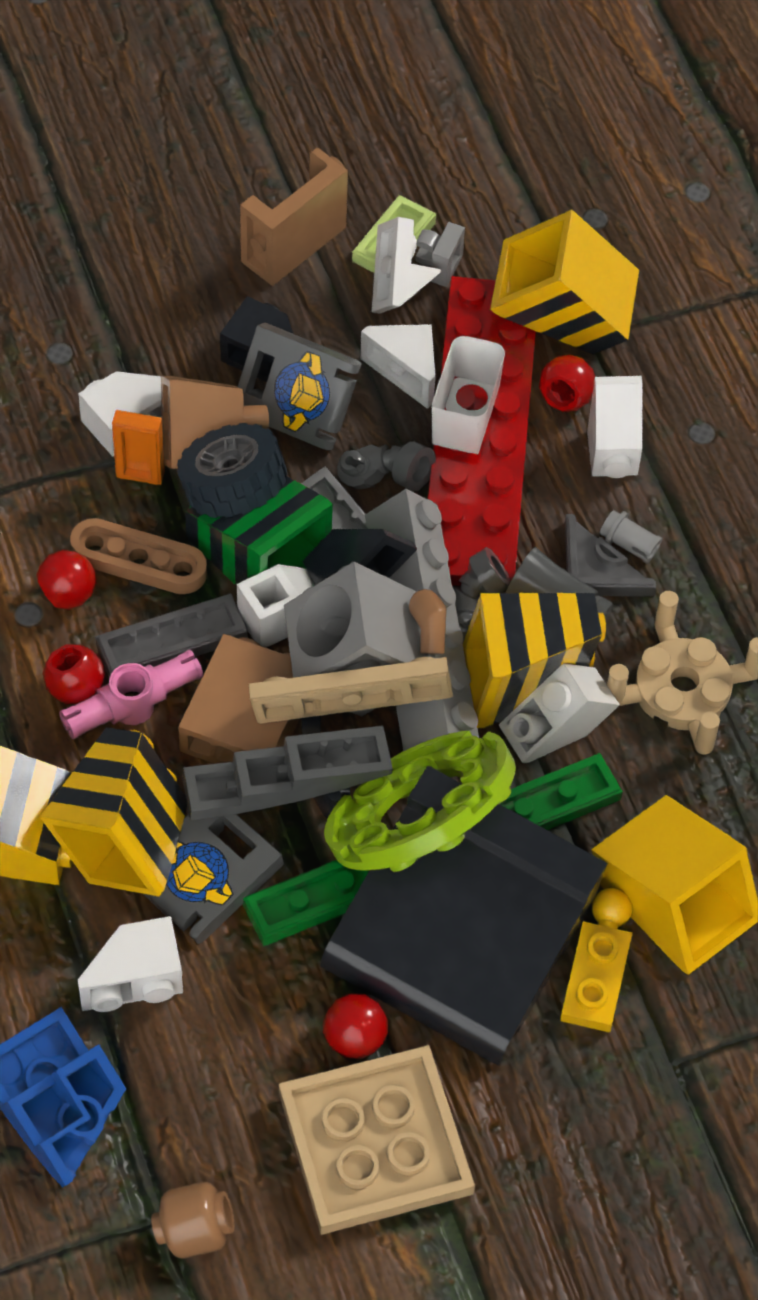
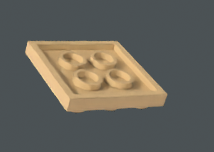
(375, 1139)

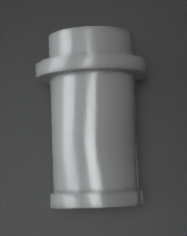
(630, 536)

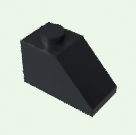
(240, 330)
(368, 547)

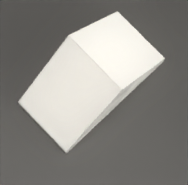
(403, 357)

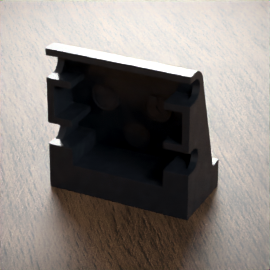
(467, 929)

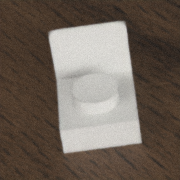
(394, 274)

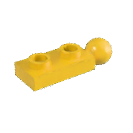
(599, 963)

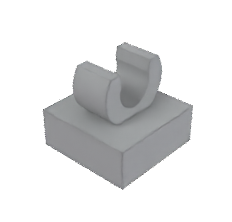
(441, 251)

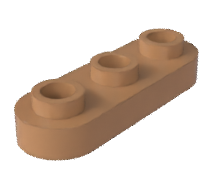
(124, 544)

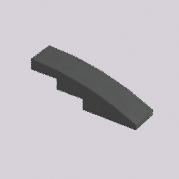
(287, 774)

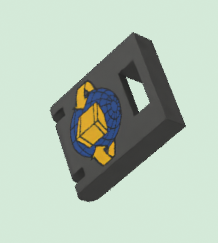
(302, 385)
(211, 877)

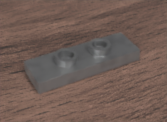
(172, 634)

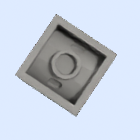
(351, 624)

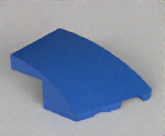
(57, 1092)

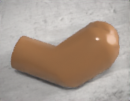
(431, 617)

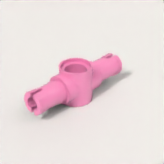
(112, 704)

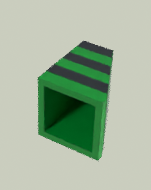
(267, 536)

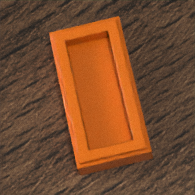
(138, 447)

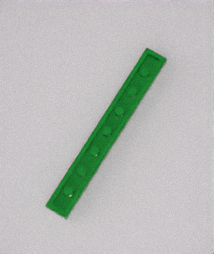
(332, 887)

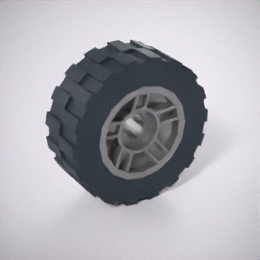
(232, 470)

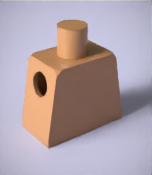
(198, 407)

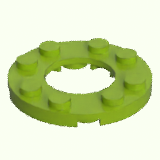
(365, 843)

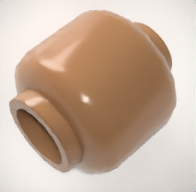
(193, 1220)

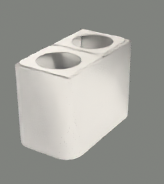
(474, 363)

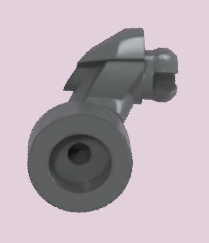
(369, 464)
(483, 575)

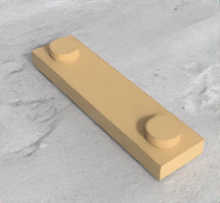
(351, 690)

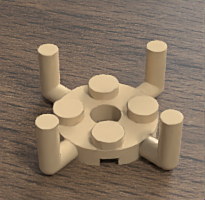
(689, 658)

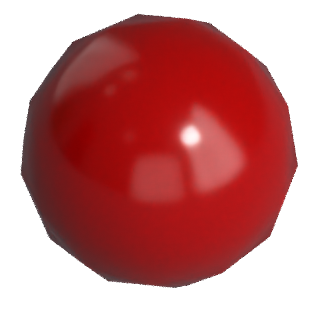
(567, 383)
(66, 579)
(73, 674)
(355, 1026)

